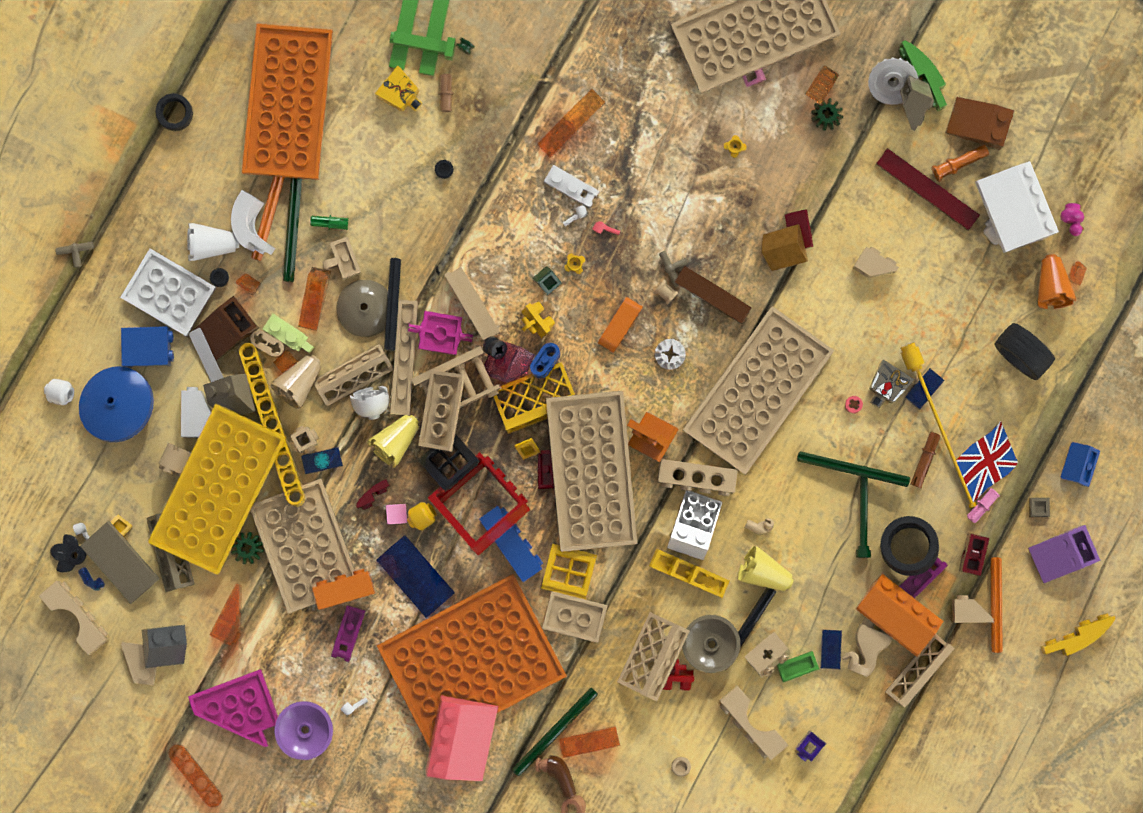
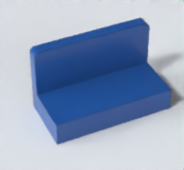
(1080, 464)

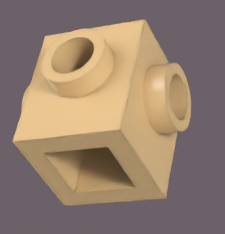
(297, 437)

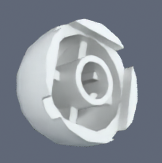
(370, 402)

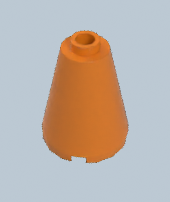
(1054, 284)

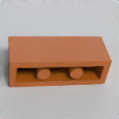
(343, 589)

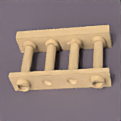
(458, 365)

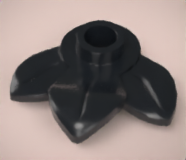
(65, 554)

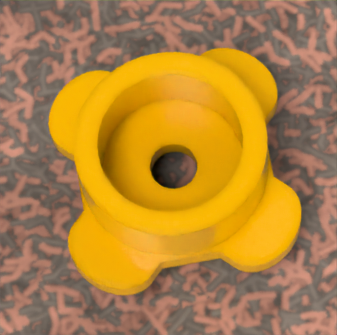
(735, 141)
(574, 258)

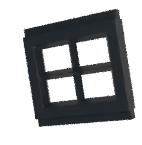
(437, 474)

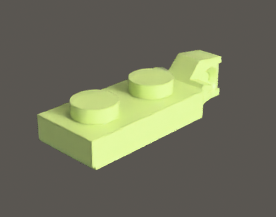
(287, 334)

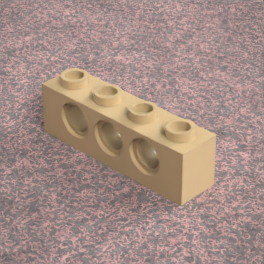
(727, 476)

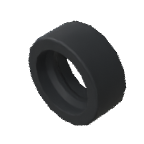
(170, 98)

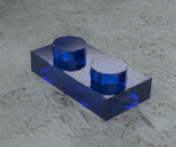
(917, 395)
(831, 649)

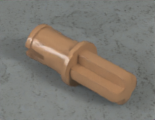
(446, 93)

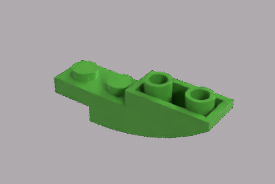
(926, 70)

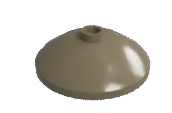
(363, 322)
(708, 629)

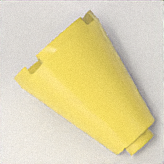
(394, 440)
(764, 571)

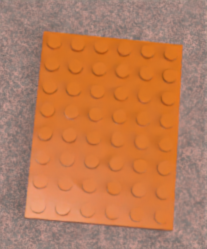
(475, 652)

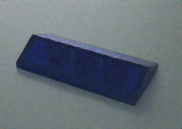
(415, 576)

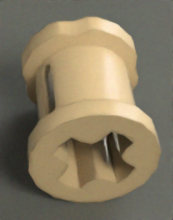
(666, 292)

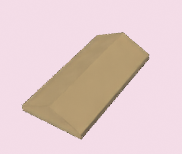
(441, 410)

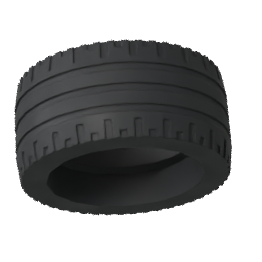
(1024, 351)
(904, 523)

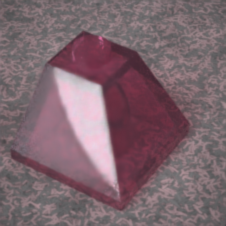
(512, 365)

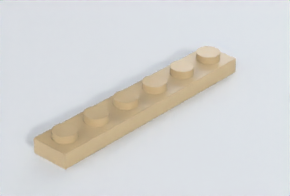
(404, 358)

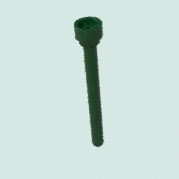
(863, 550)

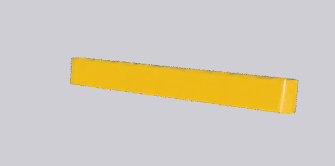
(266, 417)

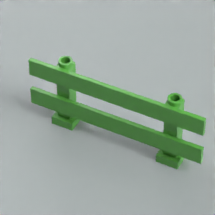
(431, 44)

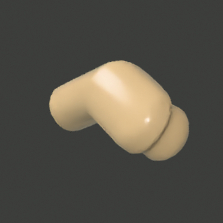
(760, 528)

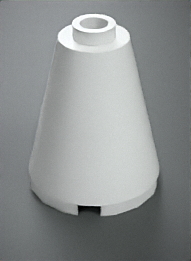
(209, 242)

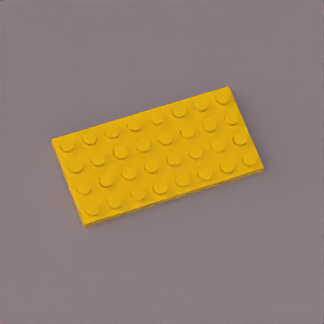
(216, 489)

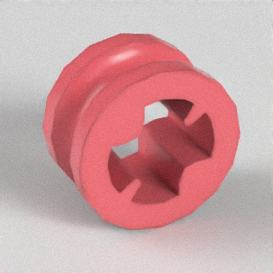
(852, 410)

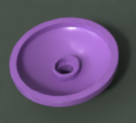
(290, 735)

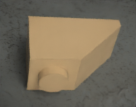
(968, 611)

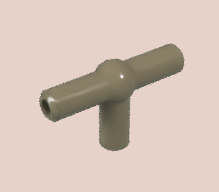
(74, 249)
(671, 268)

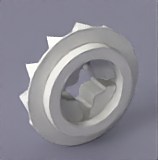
(675, 361)

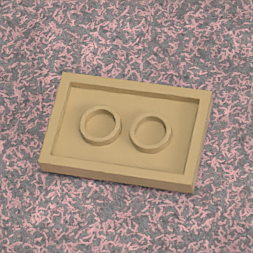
(574, 617)

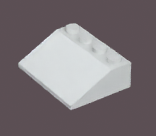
(1016, 207)

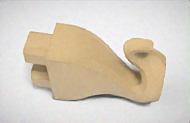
(870, 644)

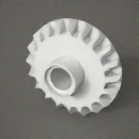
(884, 89)

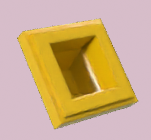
(527, 448)

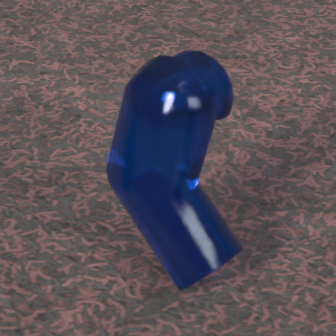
(89, 581)

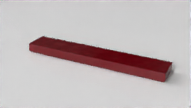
(927, 189)

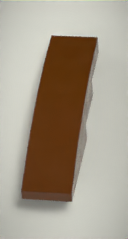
(713, 295)

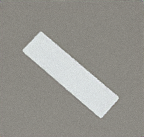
(205, 355)

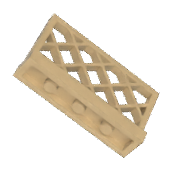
(663, 661)

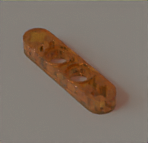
(193, 777)

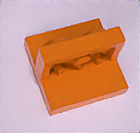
(651, 436)

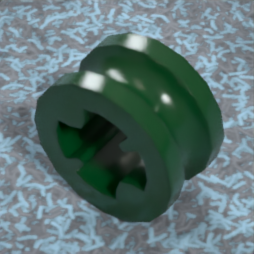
(465, 46)

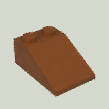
(980, 122)

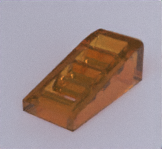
(823, 84)

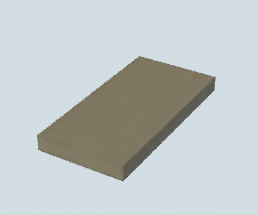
(119, 562)

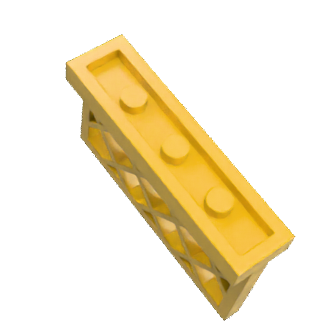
(536, 414)

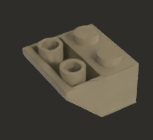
(916, 100)

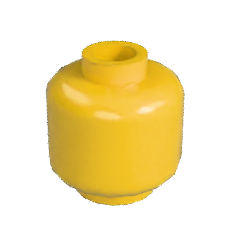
(421, 516)

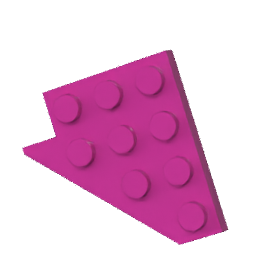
(238, 706)

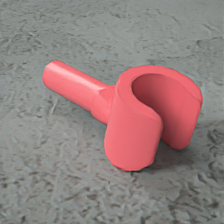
(600, 226)

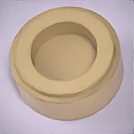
(681, 766)

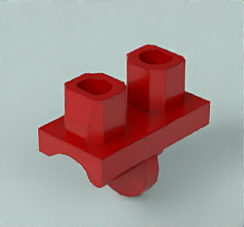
(680, 674)

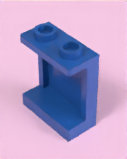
(146, 346)

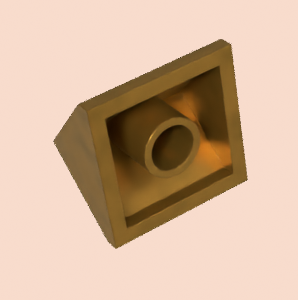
(784, 248)

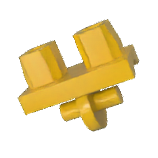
(534, 322)

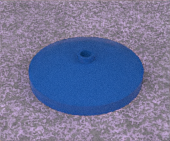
(116, 404)

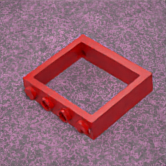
(440, 496)

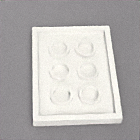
(168, 292)

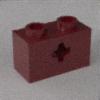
(974, 554)

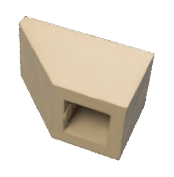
(873, 265)

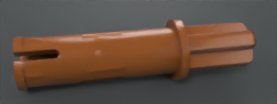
(925, 460)

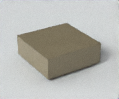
(1039, 507)

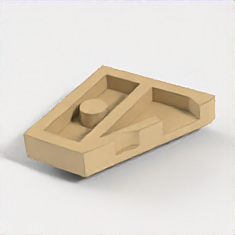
(135, 659)

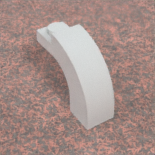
(243, 223)

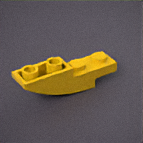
(1086, 632)

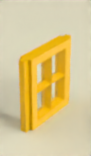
(565, 588)

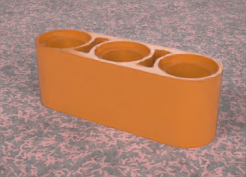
(620, 324)

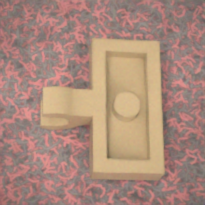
(343, 258)

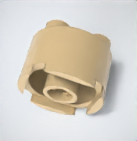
(173, 459)

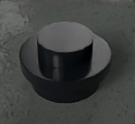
(444, 169)
(219, 277)

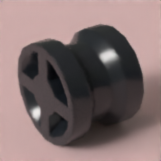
(495, 347)

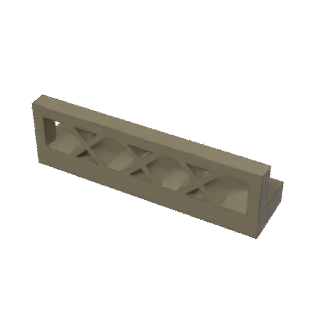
(168, 566)

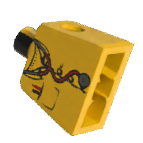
(399, 91)

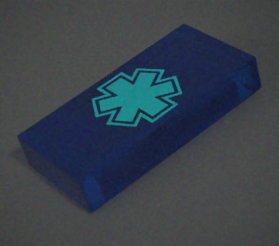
(322, 460)

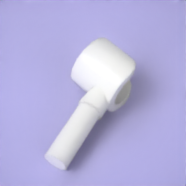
(581, 213)
(81, 528)
(347, 709)

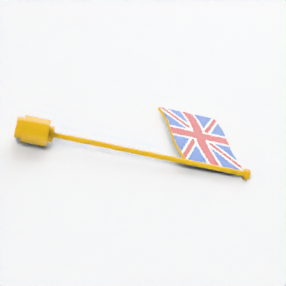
(982, 461)

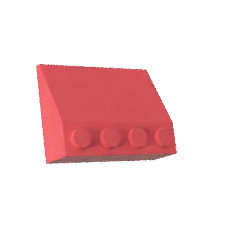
(461, 739)

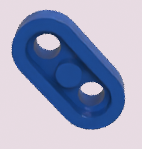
(544, 361)

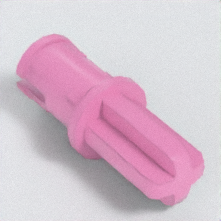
(983, 505)

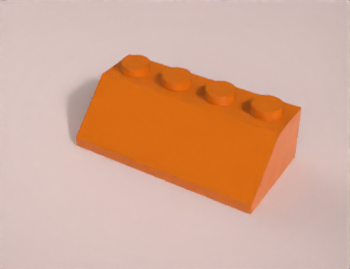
(899, 615)

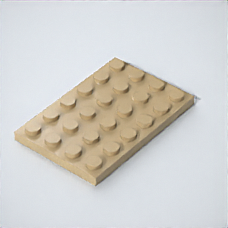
(302, 543)

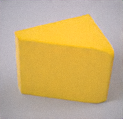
(121, 525)

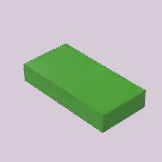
(797, 666)

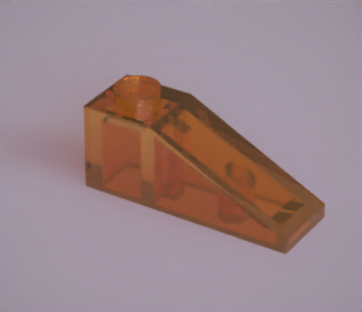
(314, 298)
(229, 621)
(589, 741)

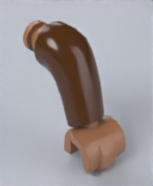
(560, 772)

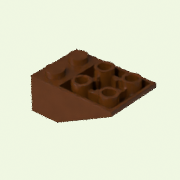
(227, 327)

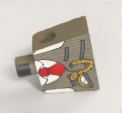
(888, 384)

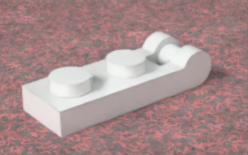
(570, 186)

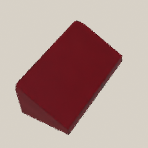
(801, 218)
(545, 470)

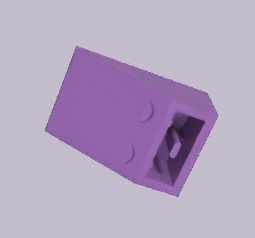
(1064, 553)

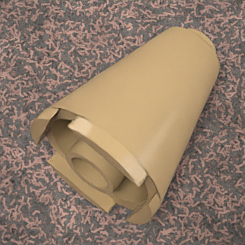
(297, 381)

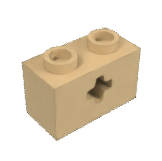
(773, 646)

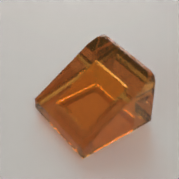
(1077, 273)
(248, 283)
(285, 361)

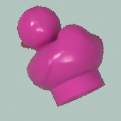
(1074, 216)

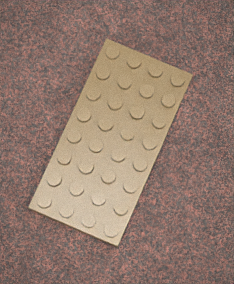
(750, 35)
(758, 390)
(591, 470)

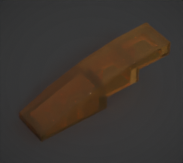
(571, 123)

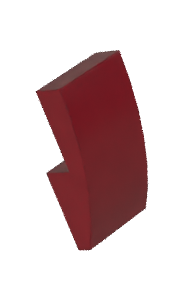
(367, 498)

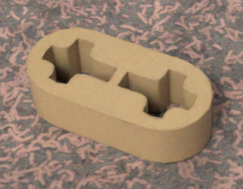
(265, 347)

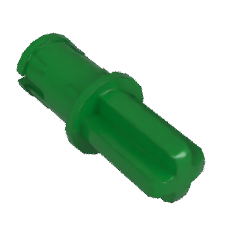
(330, 222)

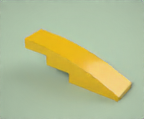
(689, 573)

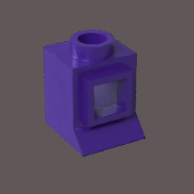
(809, 746)

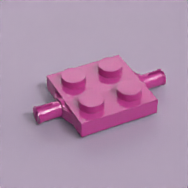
(440, 333)

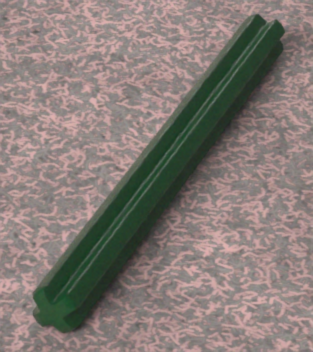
(292, 230)
(854, 469)
(554, 732)

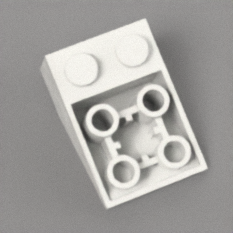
(694, 525)

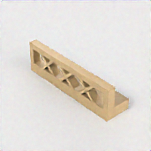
(472, 303)
(350, 372)
(924, 676)

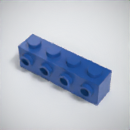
(513, 546)

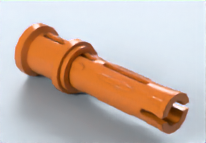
(952, 166)

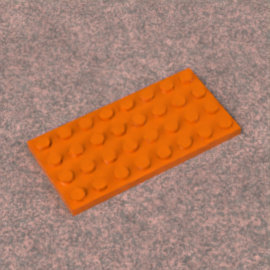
(287, 101)

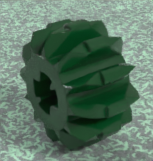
(821, 117)
(245, 554)

